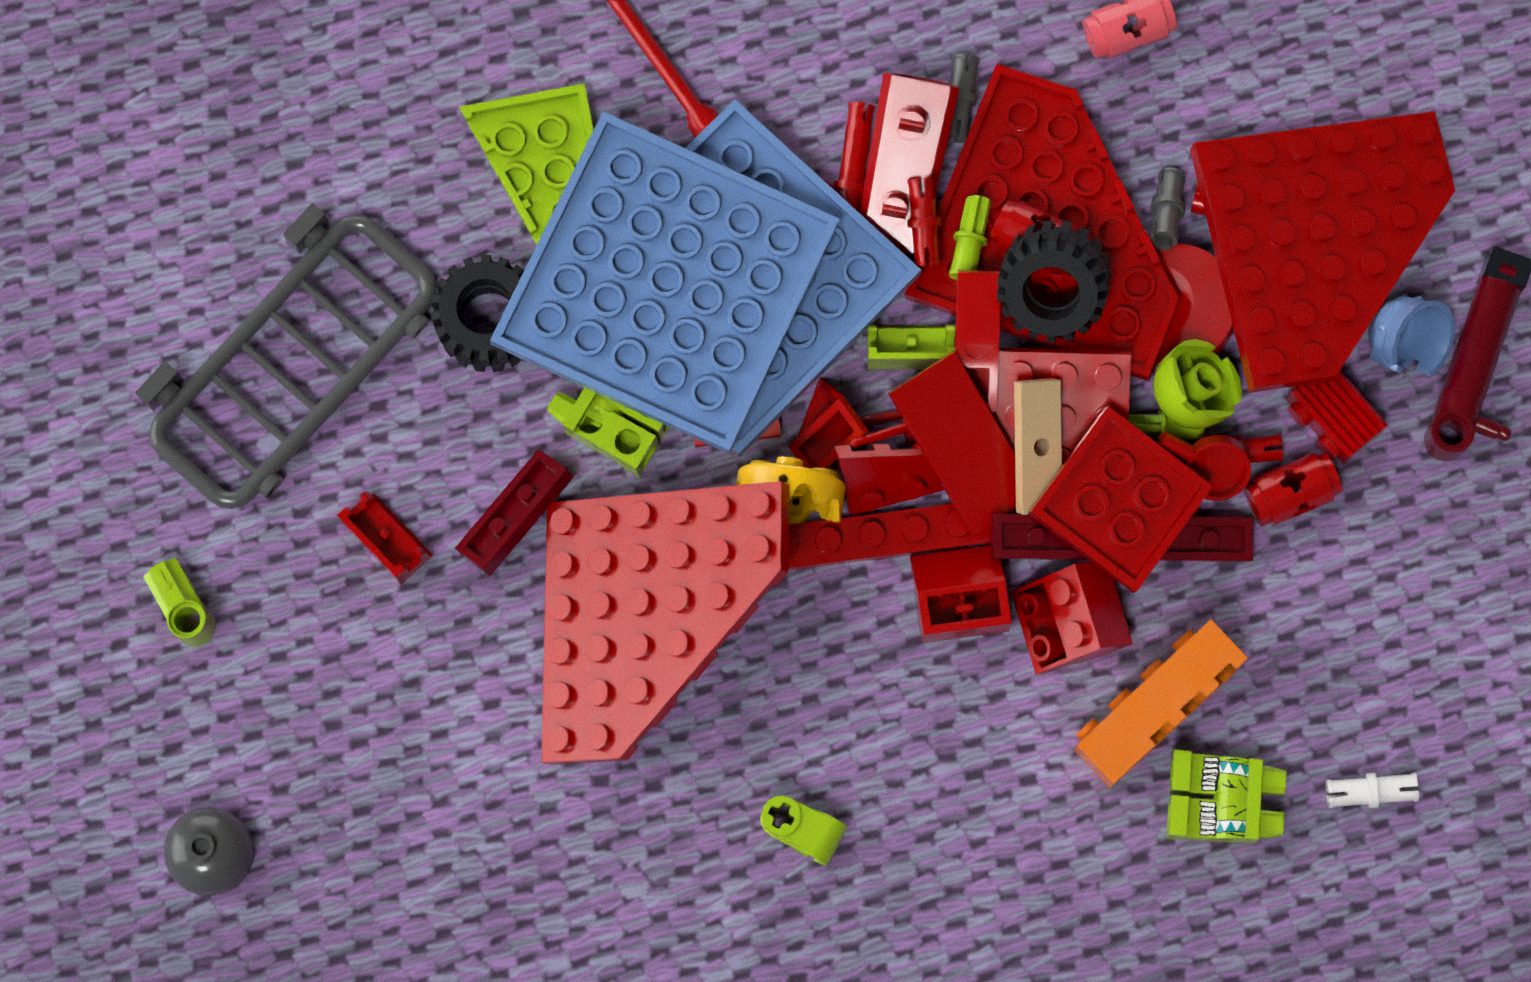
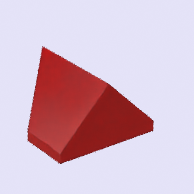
(826, 424)

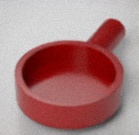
(1216, 459)

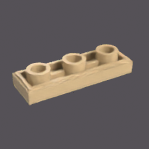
(1036, 419)

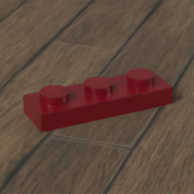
(514, 512)

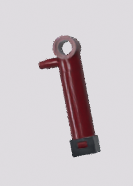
(1477, 354)

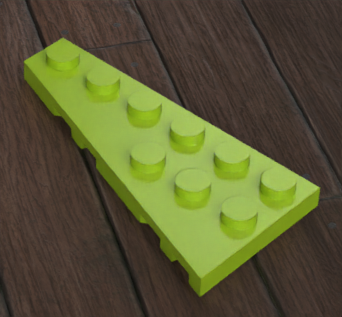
(533, 146)

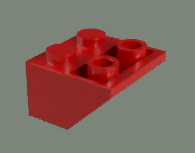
(960, 594)
(1071, 617)

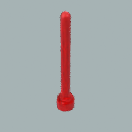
(698, 114)

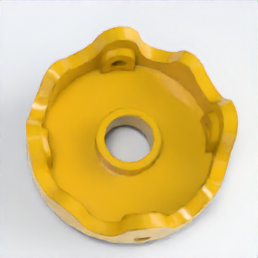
(815, 487)

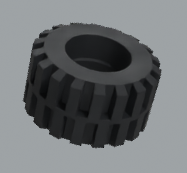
(454, 296)
(1046, 312)

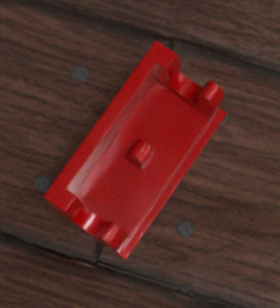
(385, 537)

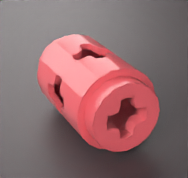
(1105, 26)

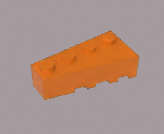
(1160, 703)

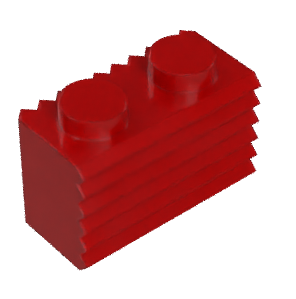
(1337, 416)

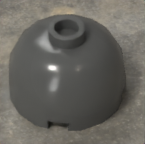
(208, 851)

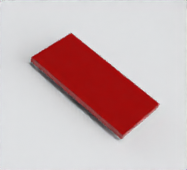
(959, 440)

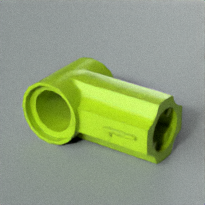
(179, 601)

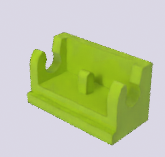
(908, 346)

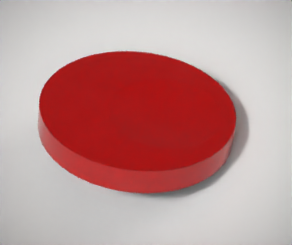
(1201, 295)

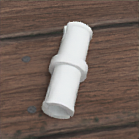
(1372, 790)

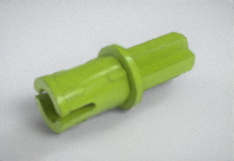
(970, 235)
(1155, 424)

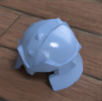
(1410, 331)

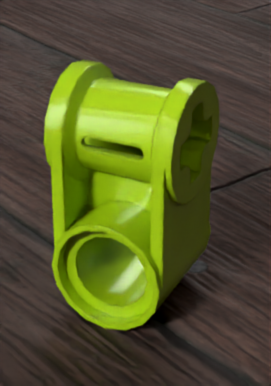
(810, 832)

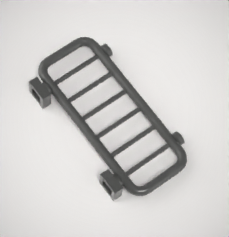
(305, 232)

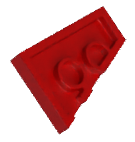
(884, 476)

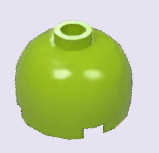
(1196, 385)

